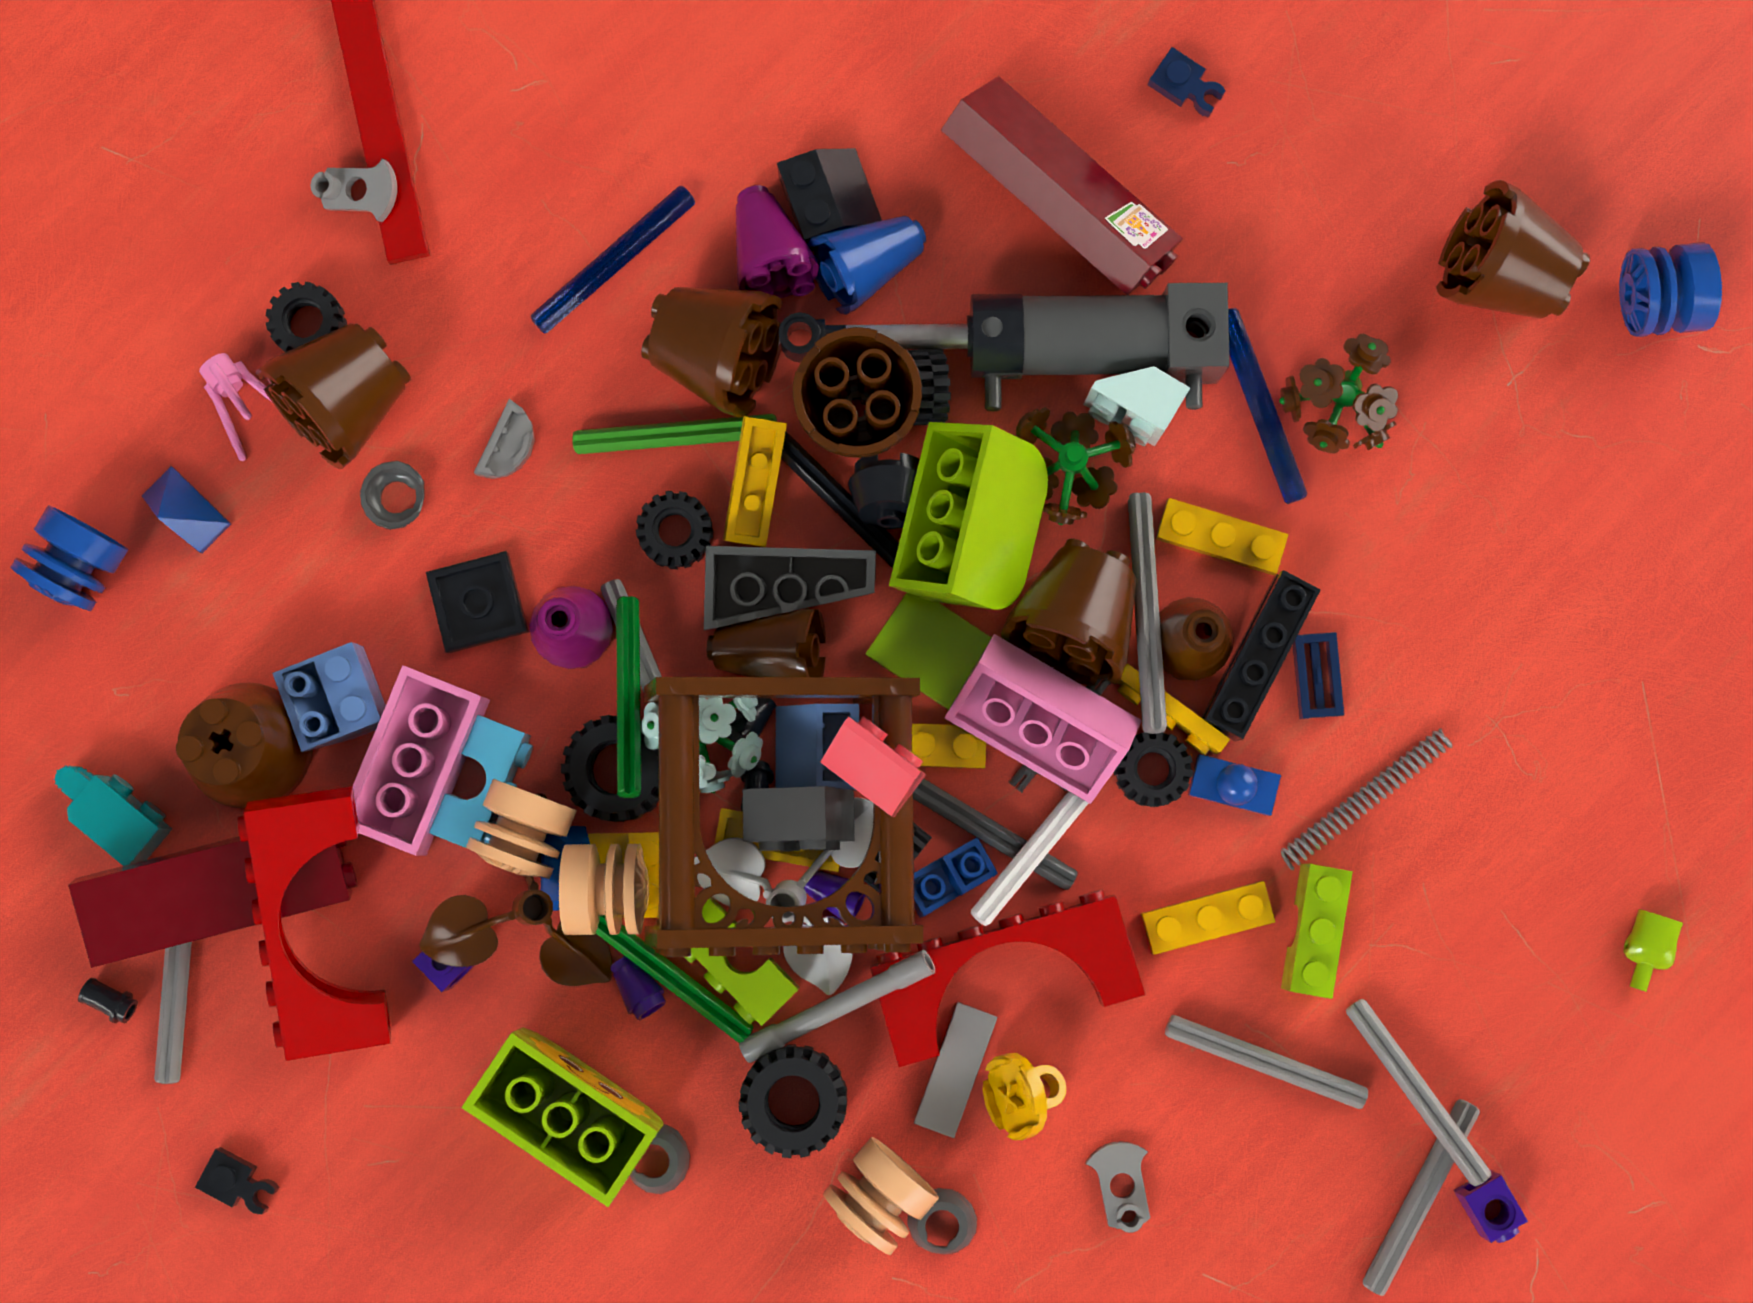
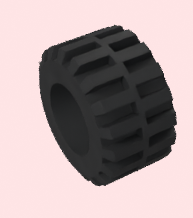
(582, 783)
(780, 1136)

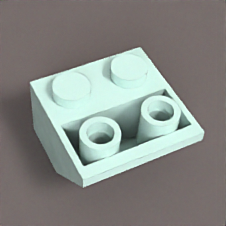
(1140, 399)

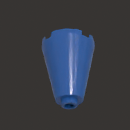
(865, 258)

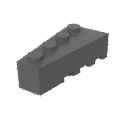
(773, 581)

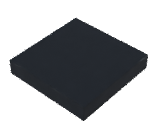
(477, 602)

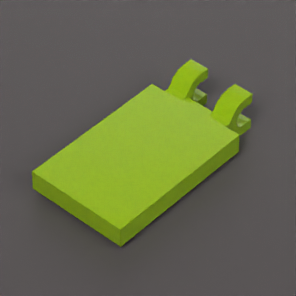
(929, 644)

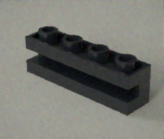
(1260, 655)

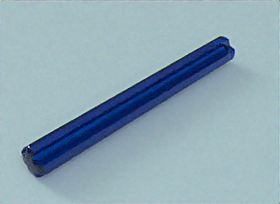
(612, 259)
(1264, 411)

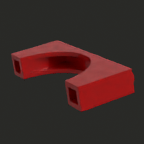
(1086, 933)
(311, 1012)

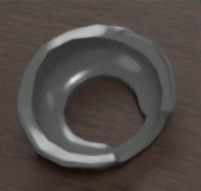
(372, 490)
(679, 1159)
(964, 1212)

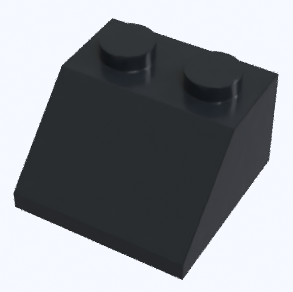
(827, 191)

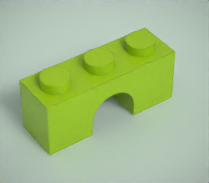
(1316, 948)
(758, 991)

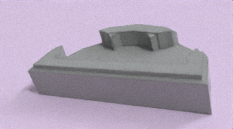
(508, 445)

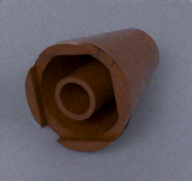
(771, 646)

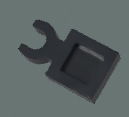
(230, 1179)

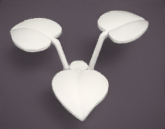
(742, 868)

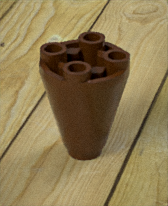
(1185, 653)

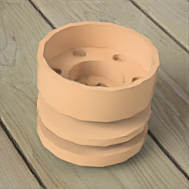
(520, 830)
(602, 889)
(880, 1196)

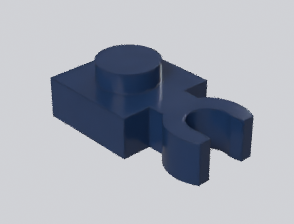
(1181, 79)

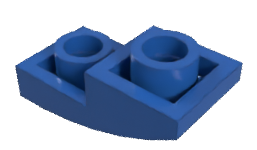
(951, 876)

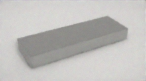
(955, 1070)

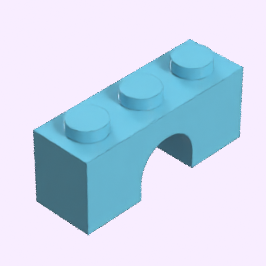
(500, 753)

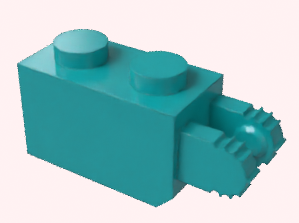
(112, 815)

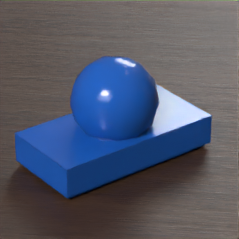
(1234, 785)

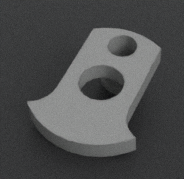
(336, 185)
(1116, 1159)

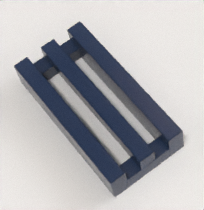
(1333, 670)

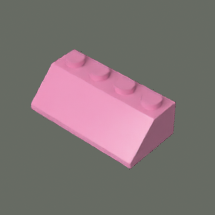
(1043, 719)
(414, 759)

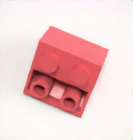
(872, 766)

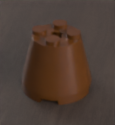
(1510, 257)
(716, 343)
(851, 367)
(336, 389)
(1077, 614)
(257, 758)

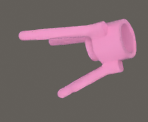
(224, 380)

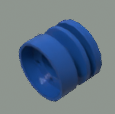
(1670, 289)
(68, 559)

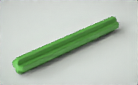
(660, 435)

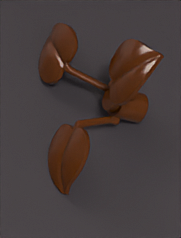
(463, 937)

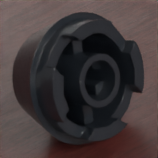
(883, 489)

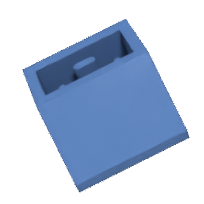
(331, 697)
(802, 741)

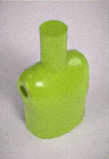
(1651, 946)

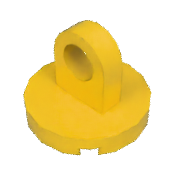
(1017, 1095)

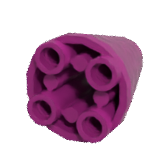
(770, 248)
(581, 638)

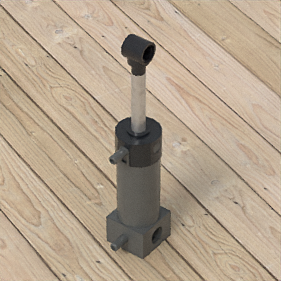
(1070, 336)

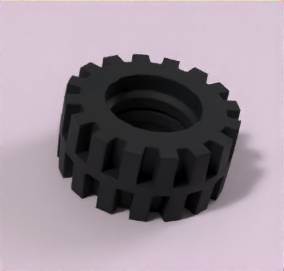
(294, 299)

